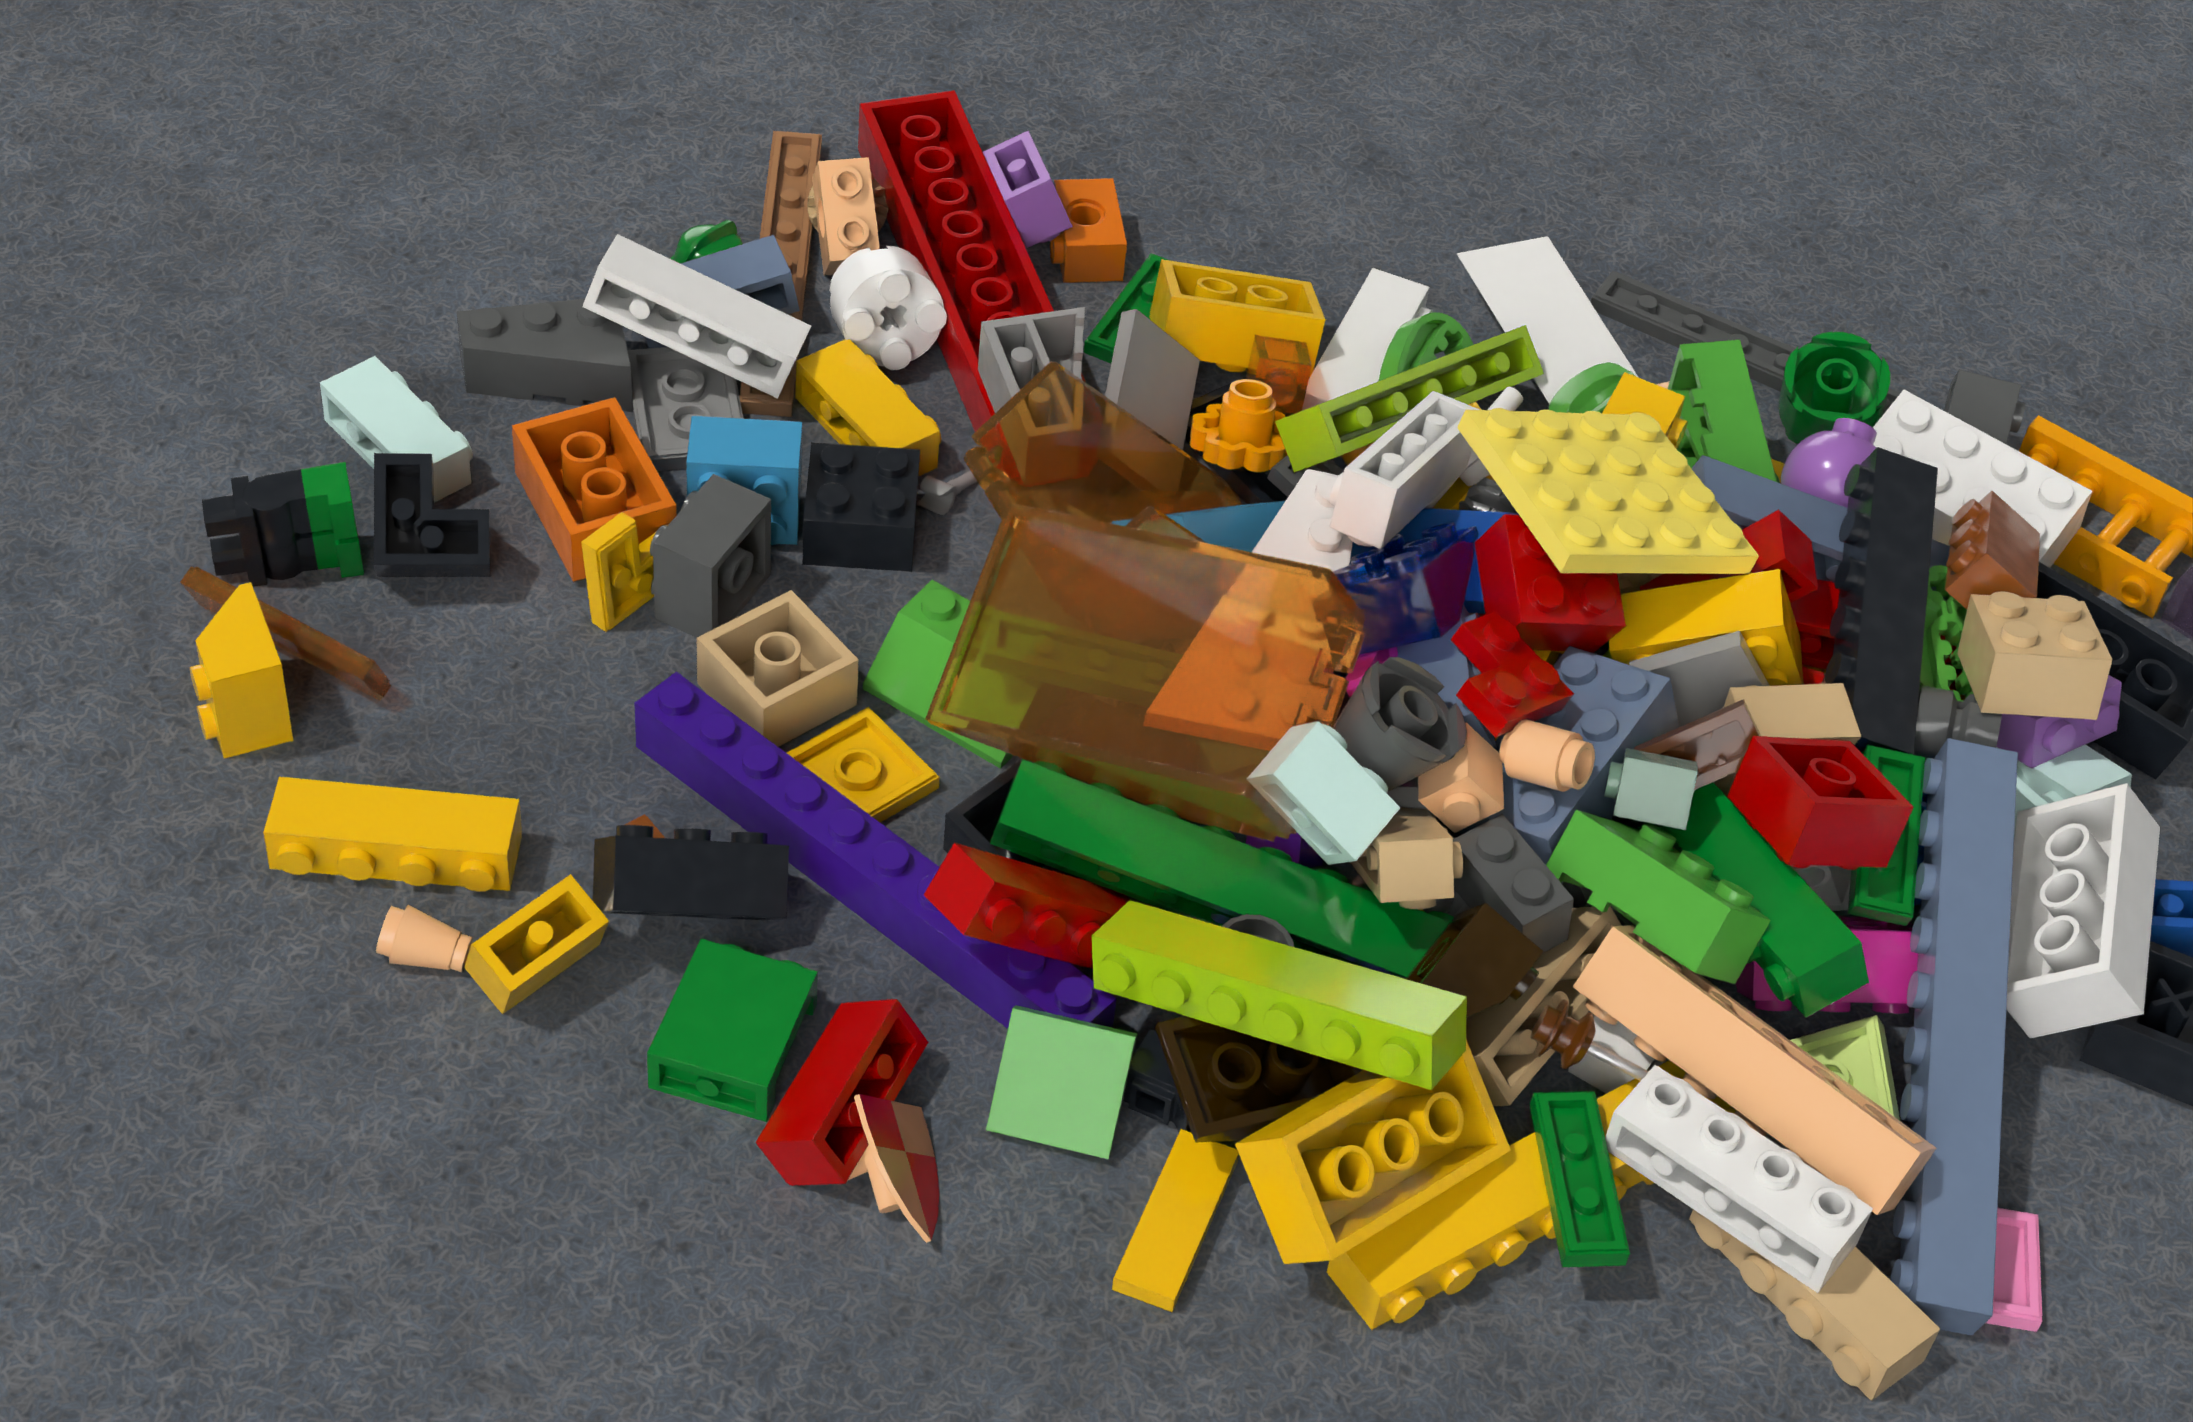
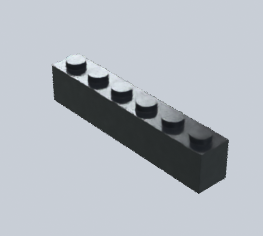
(1883, 595)

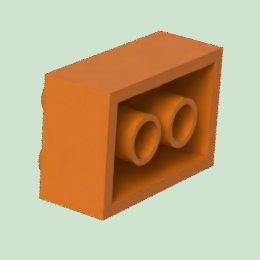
(584, 472)

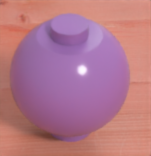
(1826, 457)

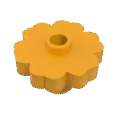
(1240, 429)

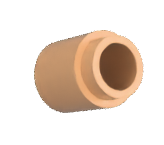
(1547, 756)

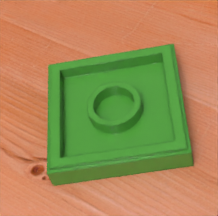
(1061, 1082)

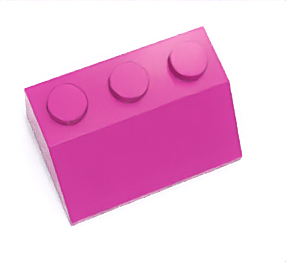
(1887, 964)

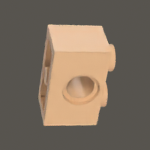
(844, 210)

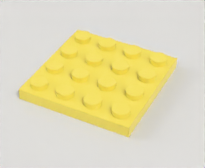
(1606, 493)

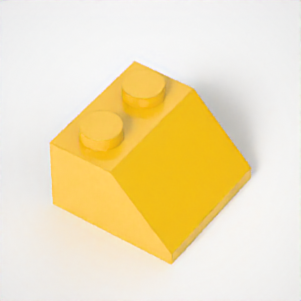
(240, 679)

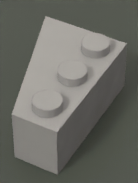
(1021, 346)

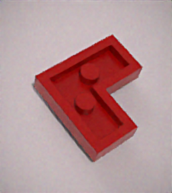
(1512, 677)

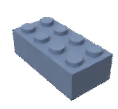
(1613, 710)

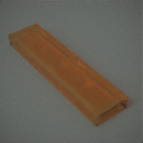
(296, 637)

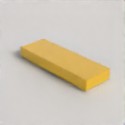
(1175, 1221)

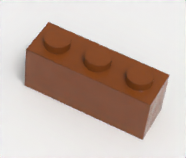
(1991, 551)

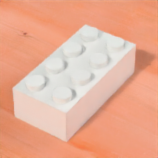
(1976, 464)
(2081, 911)

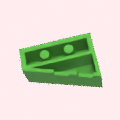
(1720, 407)
(1661, 892)

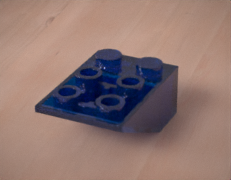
(1411, 587)

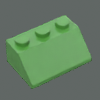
(916, 656)

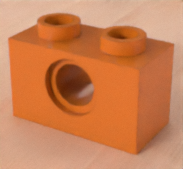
(1097, 241)

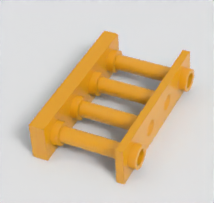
(2134, 500)

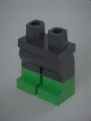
(285, 525)

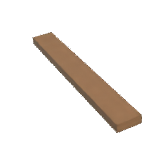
(787, 218)

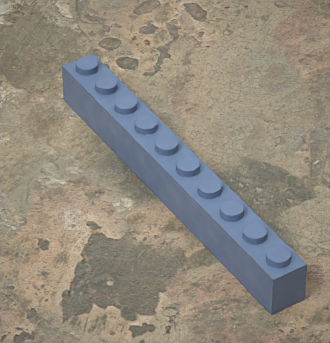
(1958, 1034)

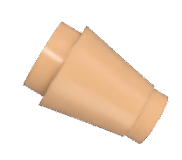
(422, 941)

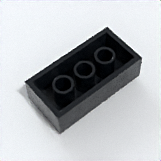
(2154, 676)

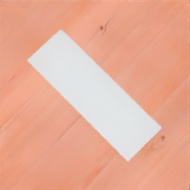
(1536, 289)

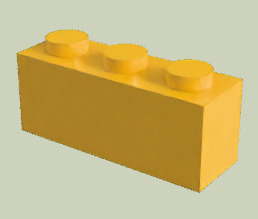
(862, 404)

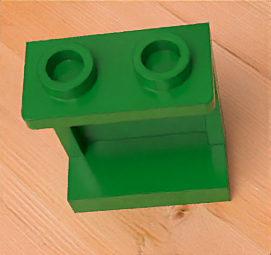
(730, 1029)

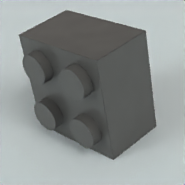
(711, 556)

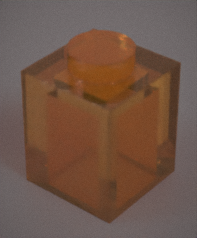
(1283, 367)

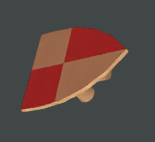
(899, 1161)

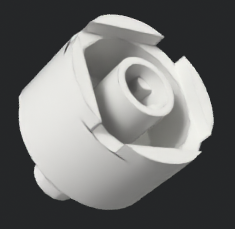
(887, 305)

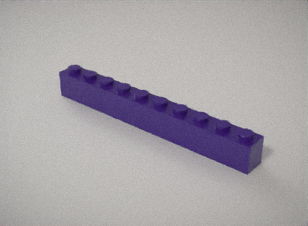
(848, 854)

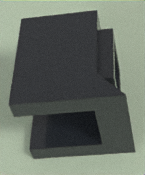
(1151, 1085)

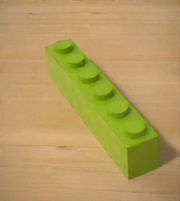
(1372, 410)
(1281, 994)

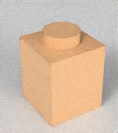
(1465, 786)

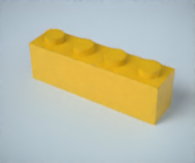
(393, 834)

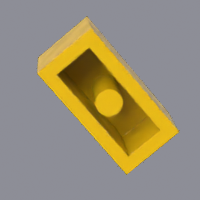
(536, 944)

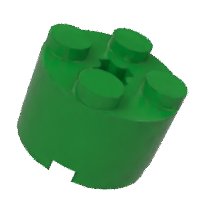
(1830, 381)

